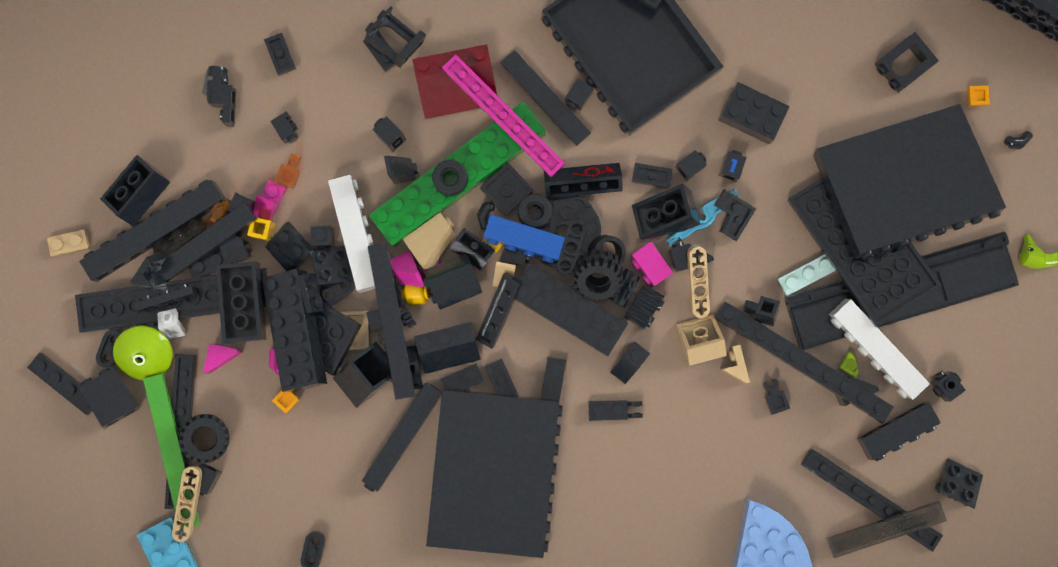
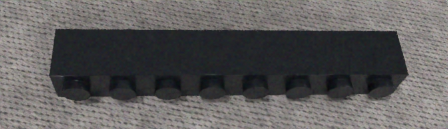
(147, 233)

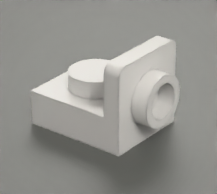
(170, 325)

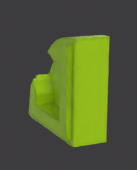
(849, 365)

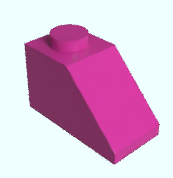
(406, 270)

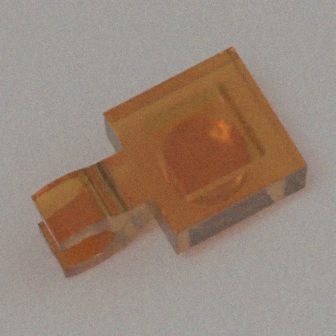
(288, 174)
(219, 211)

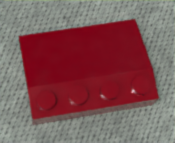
(439, 92)

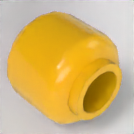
(415, 295)

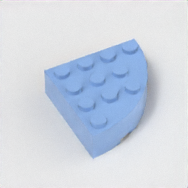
(768, 540)

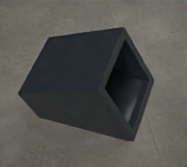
(364, 374)

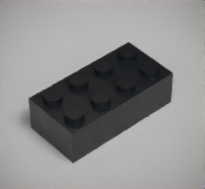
(241, 302)

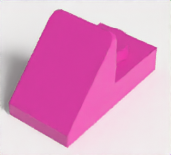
(268, 202)

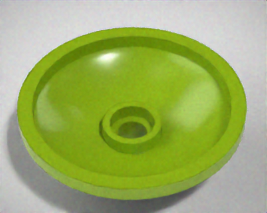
(144, 343)

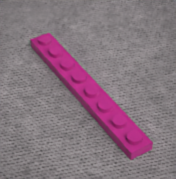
(503, 115)

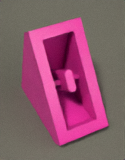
(218, 356)

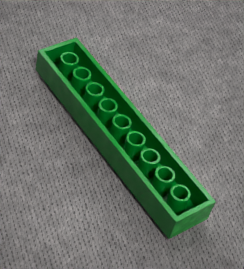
(481, 159)

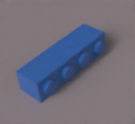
(524, 238)

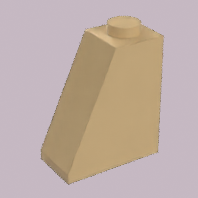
(430, 240)

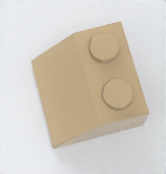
(701, 340)

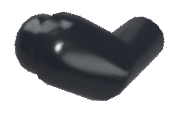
(1018, 143)
(483, 213)

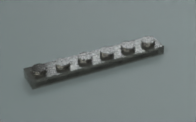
(886, 529)

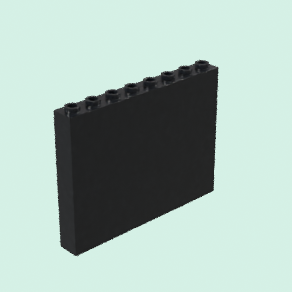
(632, 54)
(908, 182)
(493, 473)

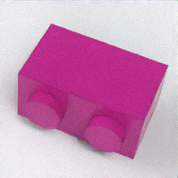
(651, 264)

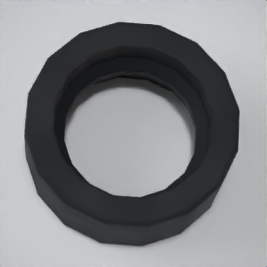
(620, 249)

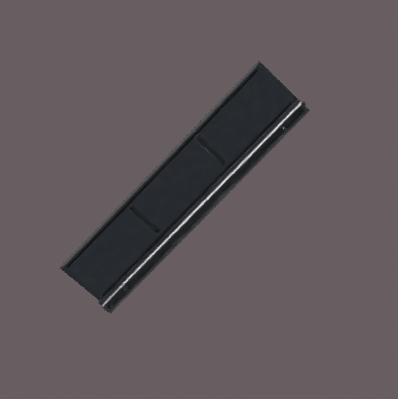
(962, 270)

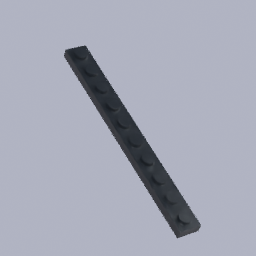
(804, 362)

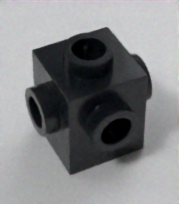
(947, 385)

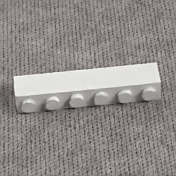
(353, 229)
(878, 349)

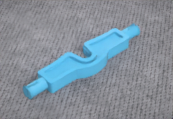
(709, 212)

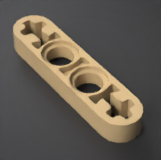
(698, 281)
(190, 504)

